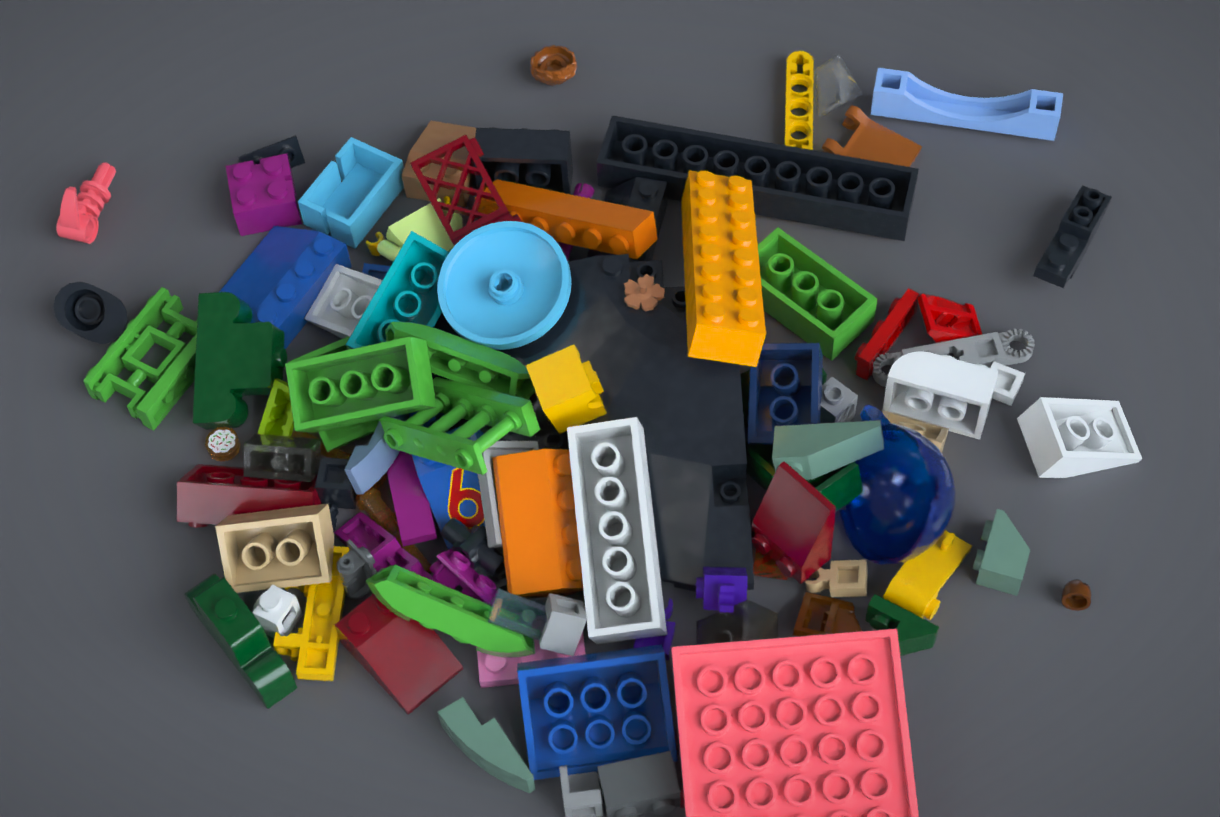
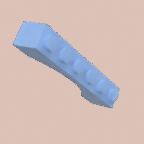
(1023, 114)

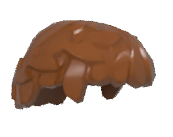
(553, 65)

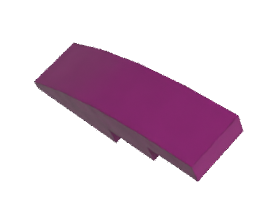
(410, 502)
(380, 544)

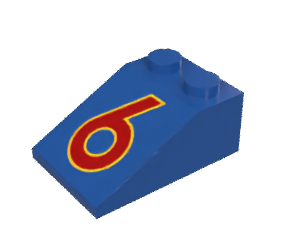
(451, 491)

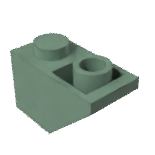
(1004, 558)

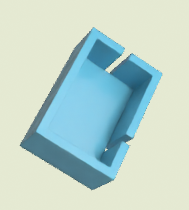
(355, 204)

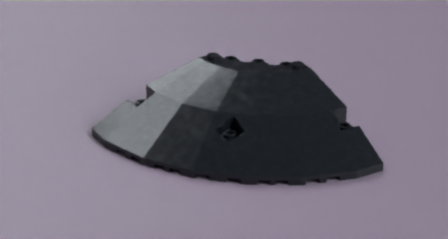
(683, 402)

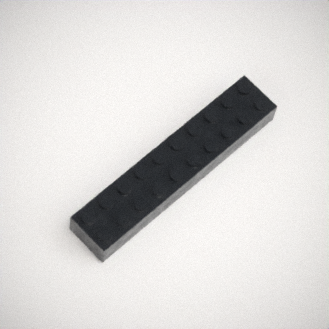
(785, 179)

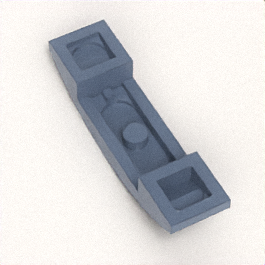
(371, 461)

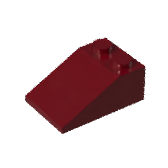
(794, 525)
(397, 653)

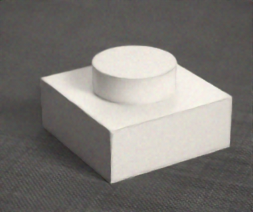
(1007, 383)

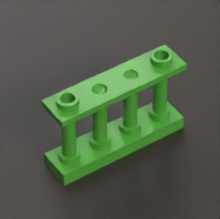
(459, 402)

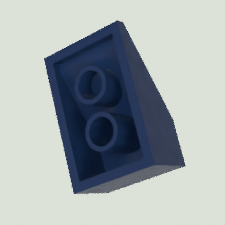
(784, 389)

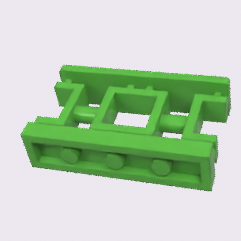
(170, 378)

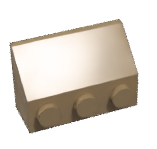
(277, 548)

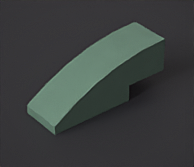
(486, 745)

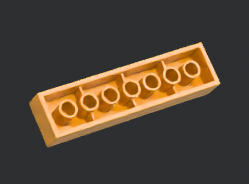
(722, 270)

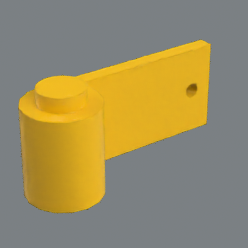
(921, 578)

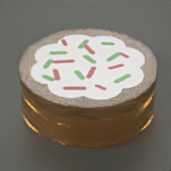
(222, 444)

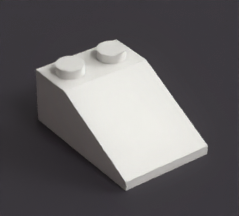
(342, 301)
(1077, 436)

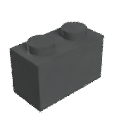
(640, 786)

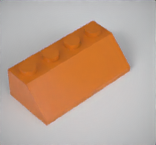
(538, 522)

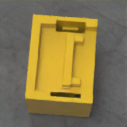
(567, 388)

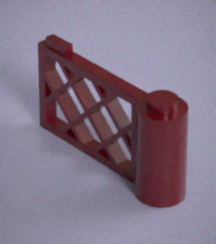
(475, 152)

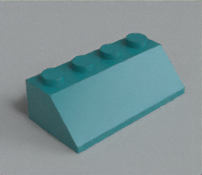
(405, 293)

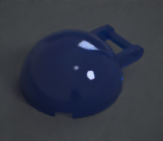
(904, 496)

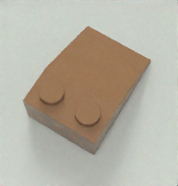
(433, 137)

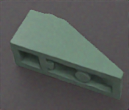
(825, 446)

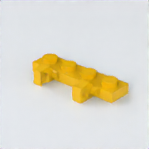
(318, 641)

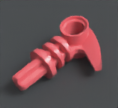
(81, 212)

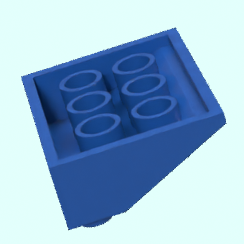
(286, 276)
(595, 710)

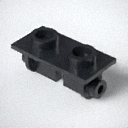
(287, 146)

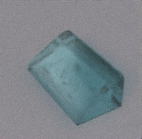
(517, 614)

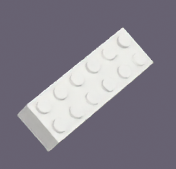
(616, 531)

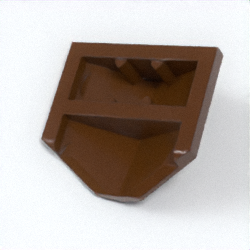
(825, 616)

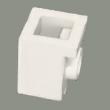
(273, 607)

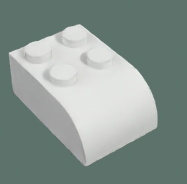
(941, 391)

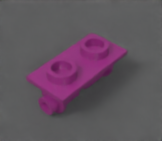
(455, 570)

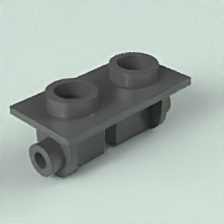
(355, 569)

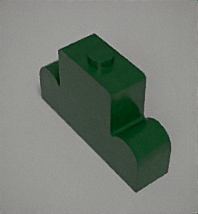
(232, 360)
(241, 638)

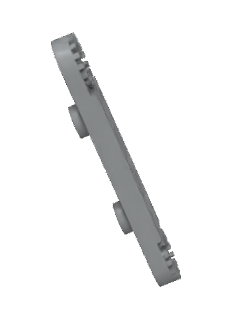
(977, 349)

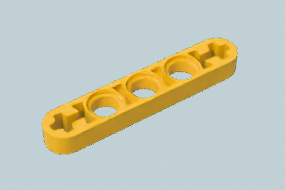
(799, 100)

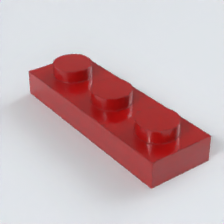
(886, 332)

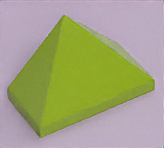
(278, 412)

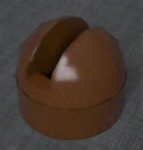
(1076, 595)

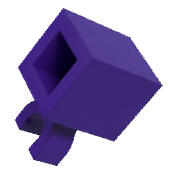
(722, 588)

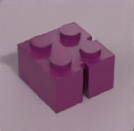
(263, 195)

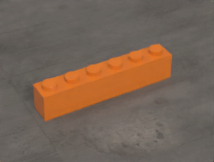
(578, 219)

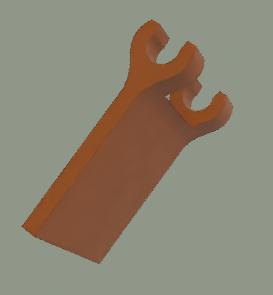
(873, 141)

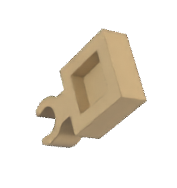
(844, 579)

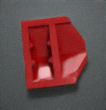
(948, 319)

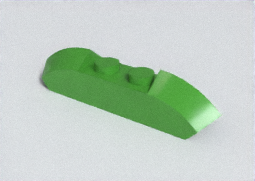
(467, 361)
(447, 611)

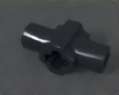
(474, 546)

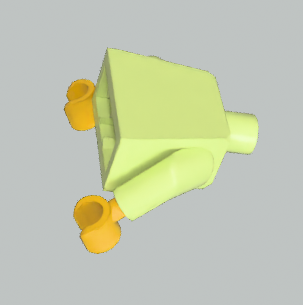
(424, 223)

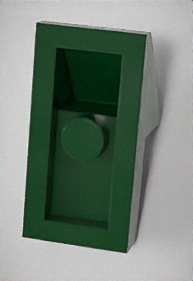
(912, 631)

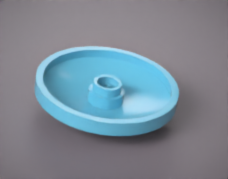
(504, 285)

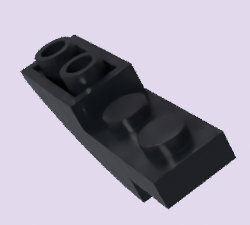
(1073, 237)

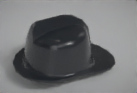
(90, 312)

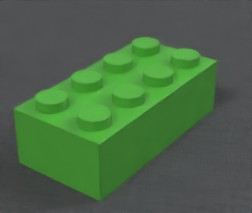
(812, 295)
(360, 385)

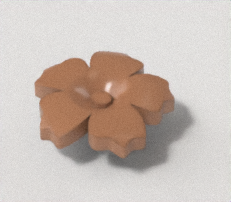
(643, 293)

